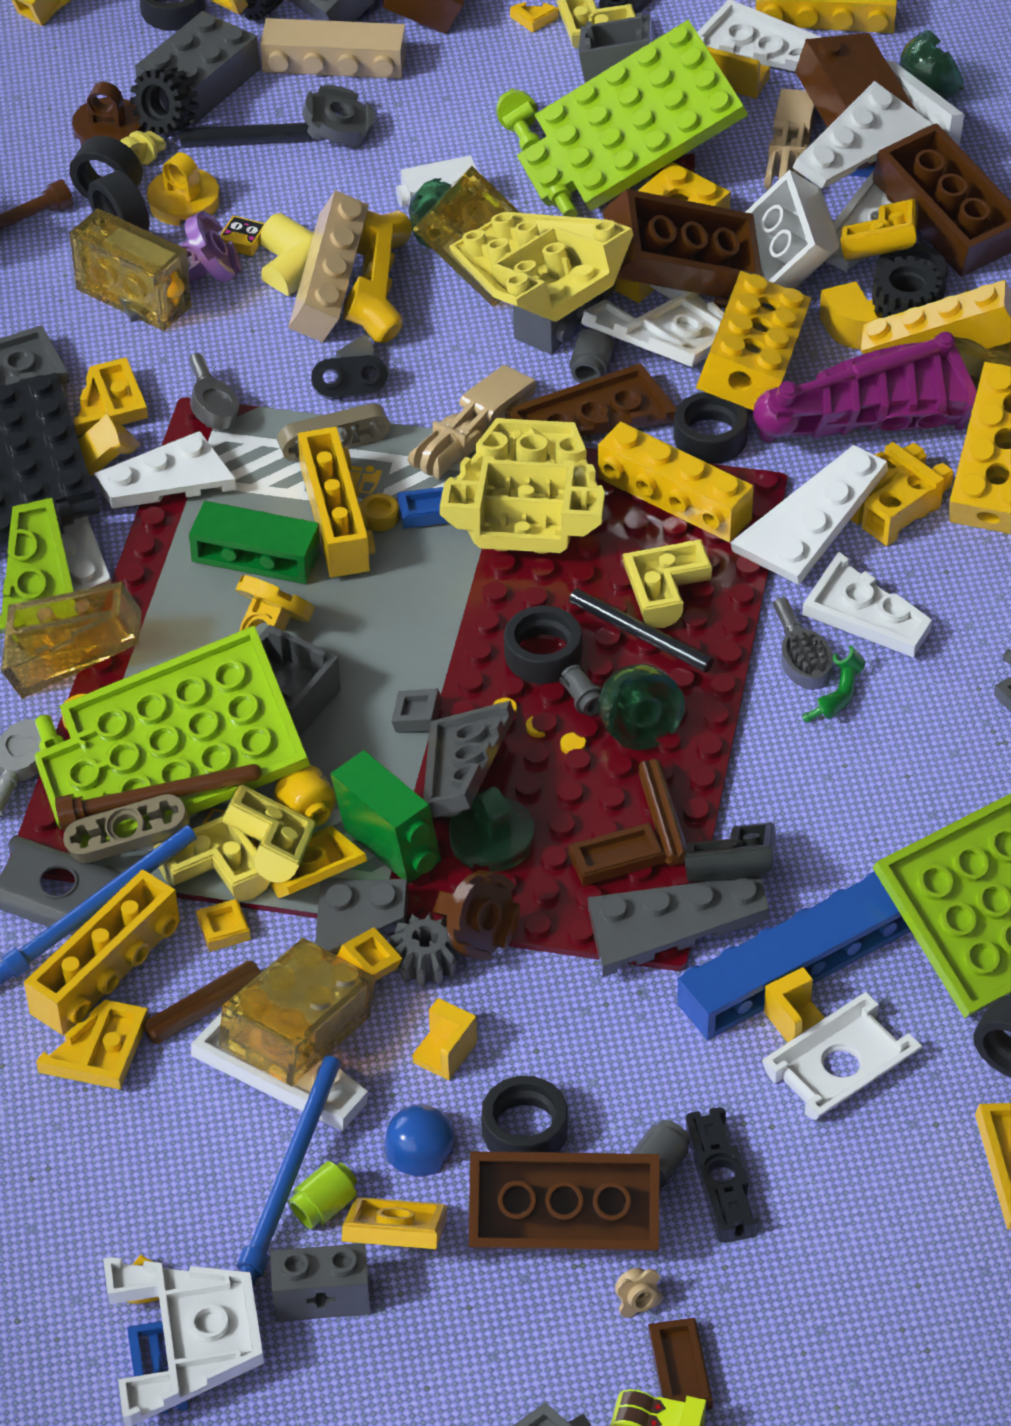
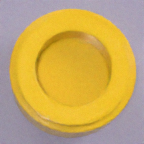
(381, 512)

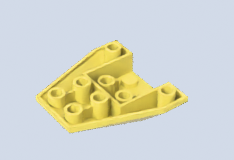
(544, 260)

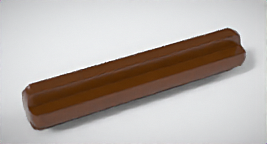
(663, 811)
(199, 1003)

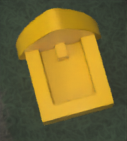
(105, 443)

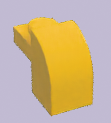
(844, 313)

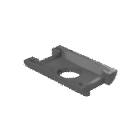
(22, 875)

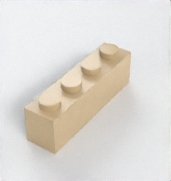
(333, 48)
(328, 266)

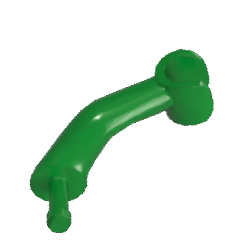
(834, 702)

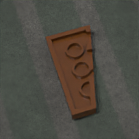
(602, 403)

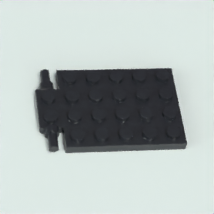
(41, 454)

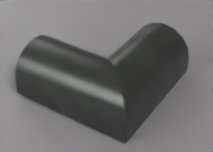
(743, 855)

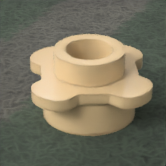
(638, 1291)

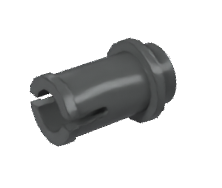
(581, 689)

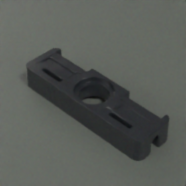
(727, 1199)

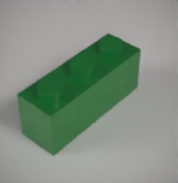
(255, 542)

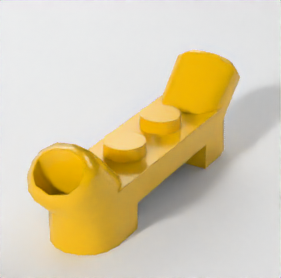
(368, 299)

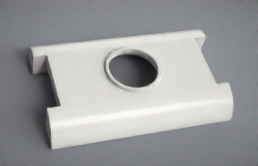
(847, 1030)

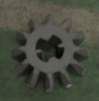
(425, 950)

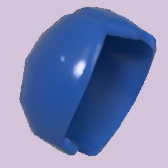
(419, 1140)

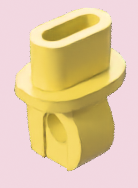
(145, 145)

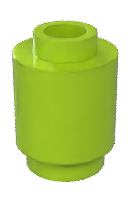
(323, 1194)

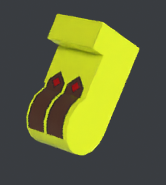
(642, 1409)

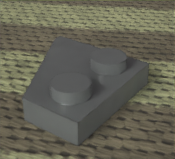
(356, 906)

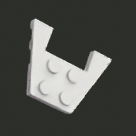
(677, 329)
(206, 1328)

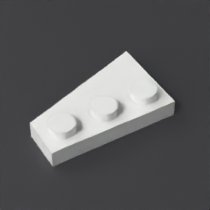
(864, 609)

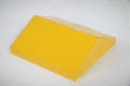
(324, 857)

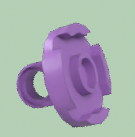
(209, 250)

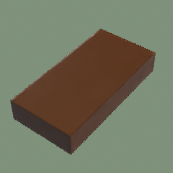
(616, 854)
(679, 1360)

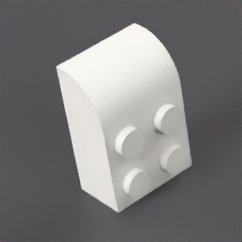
(793, 230)

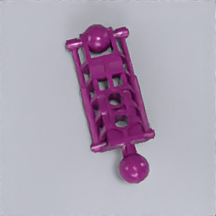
(883, 390)

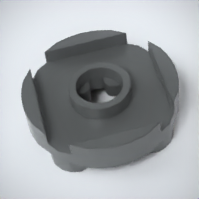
(347, 128)

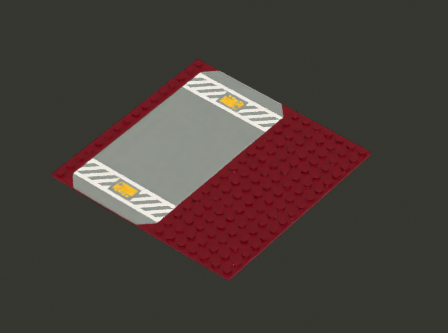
(438, 620)

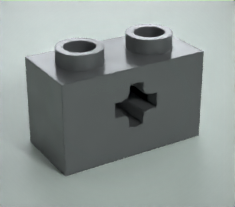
(320, 1282)

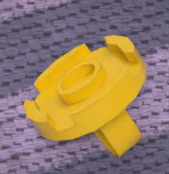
(182, 191)
(271, 604)

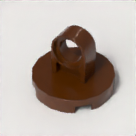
(105, 116)
(480, 914)

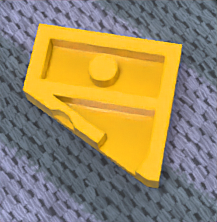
(110, 391)
(99, 1047)

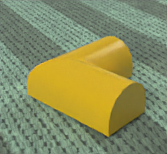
(889, 233)

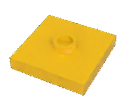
(395, 1223)

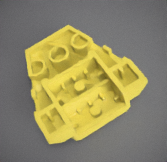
(525, 488)

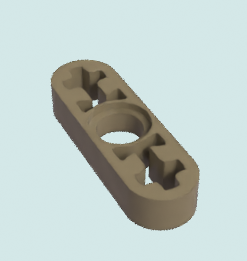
(359, 417)
(92, 825)

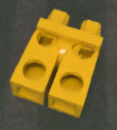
(904, 492)

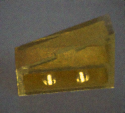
(67, 634)

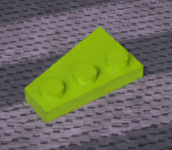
(35, 557)

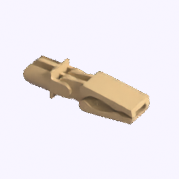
(792, 133)
(458, 434)

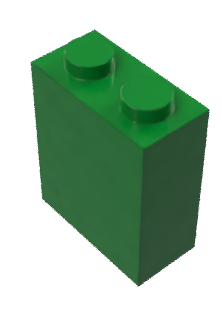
(386, 816)

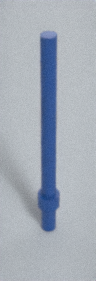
(17, 961)
(255, 1256)

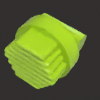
(515, 106)

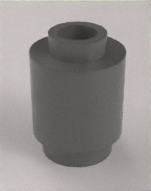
(591, 355)
(670, 1142)

